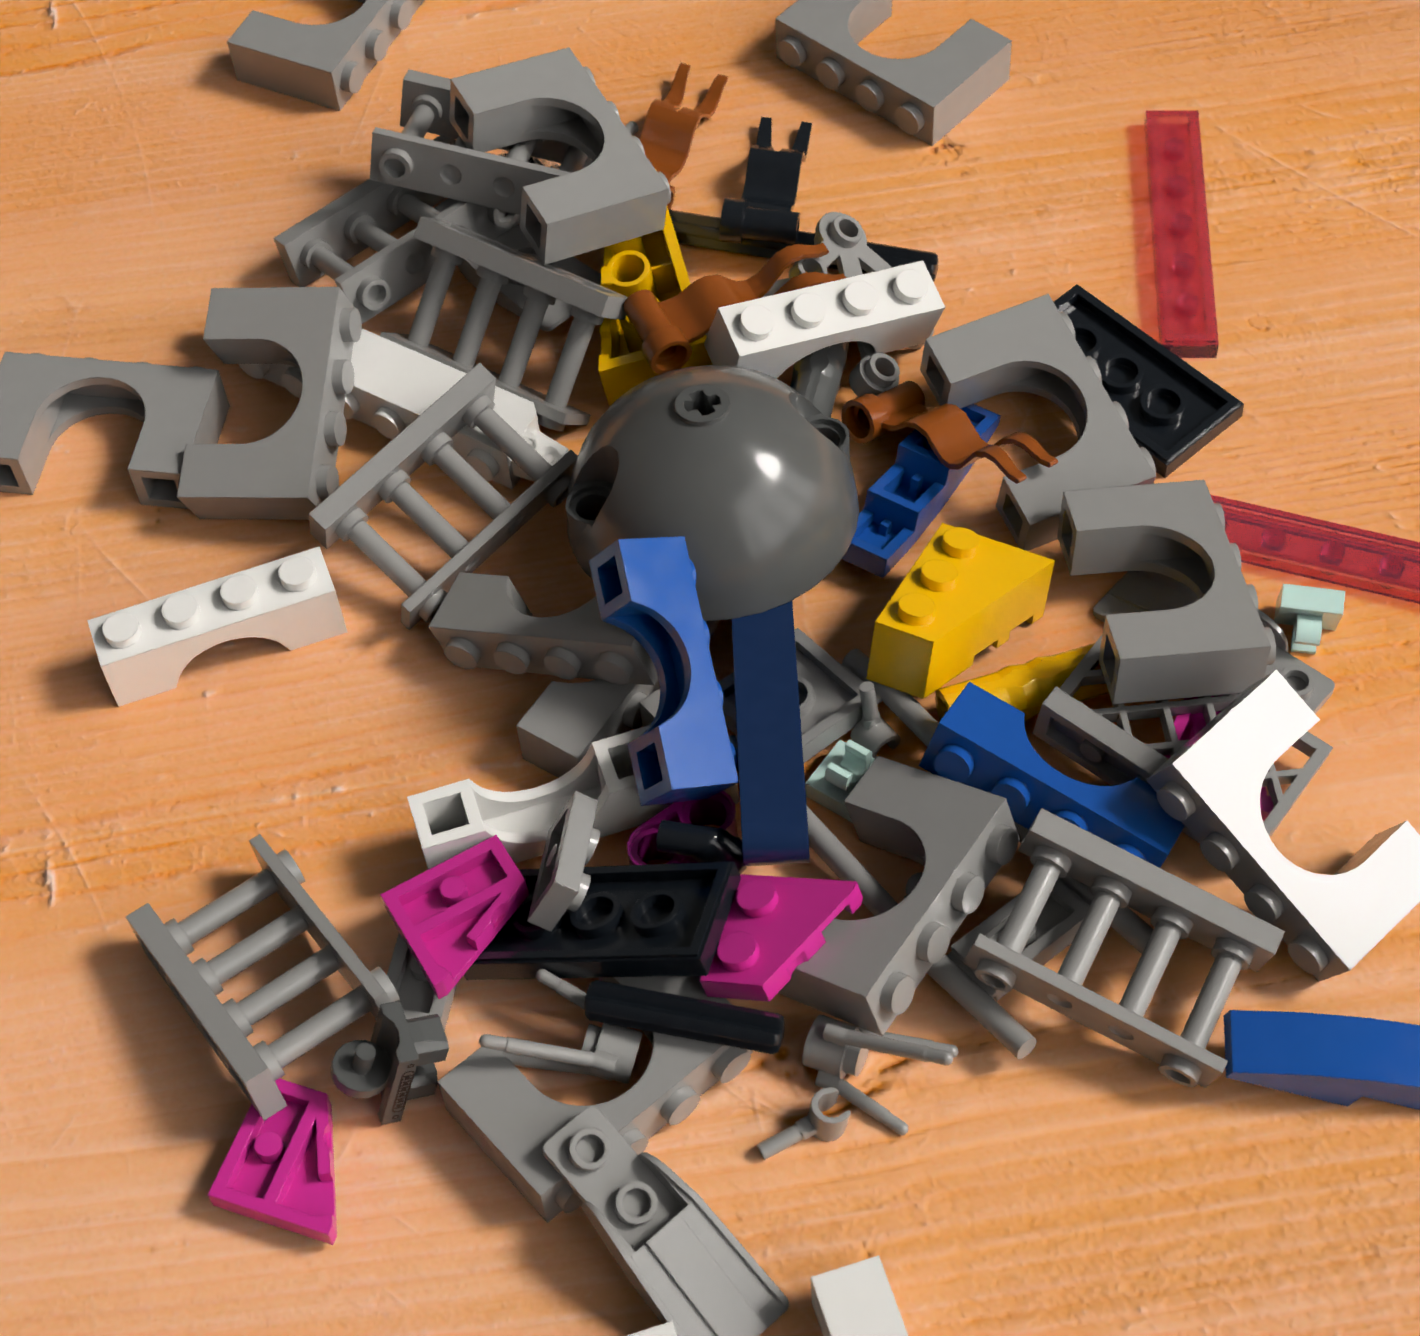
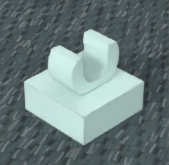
(1309, 612)
(838, 776)

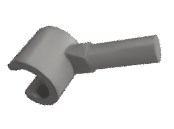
(872, 729)
(813, 1124)

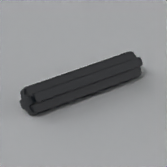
(684, 1017)

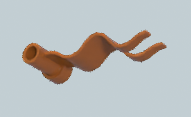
(670, 133)
(676, 322)
(944, 426)

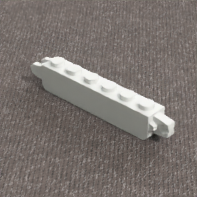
(400, 384)

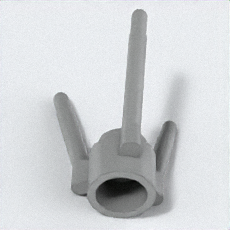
(842, 1049)
(606, 1050)

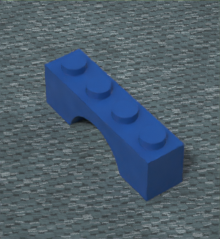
(653, 596)
(987, 748)

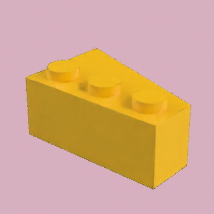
(953, 606)

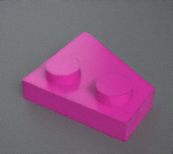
(456, 910)
(772, 931)
(284, 1166)

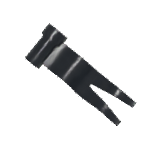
(768, 191)

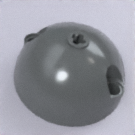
(732, 468)

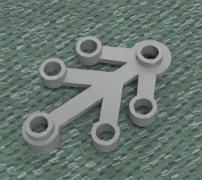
(850, 253)

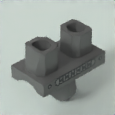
(394, 1062)

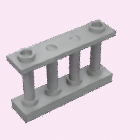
(455, 170)
(365, 220)
(542, 286)
(430, 441)
(1175, 911)
(230, 1023)

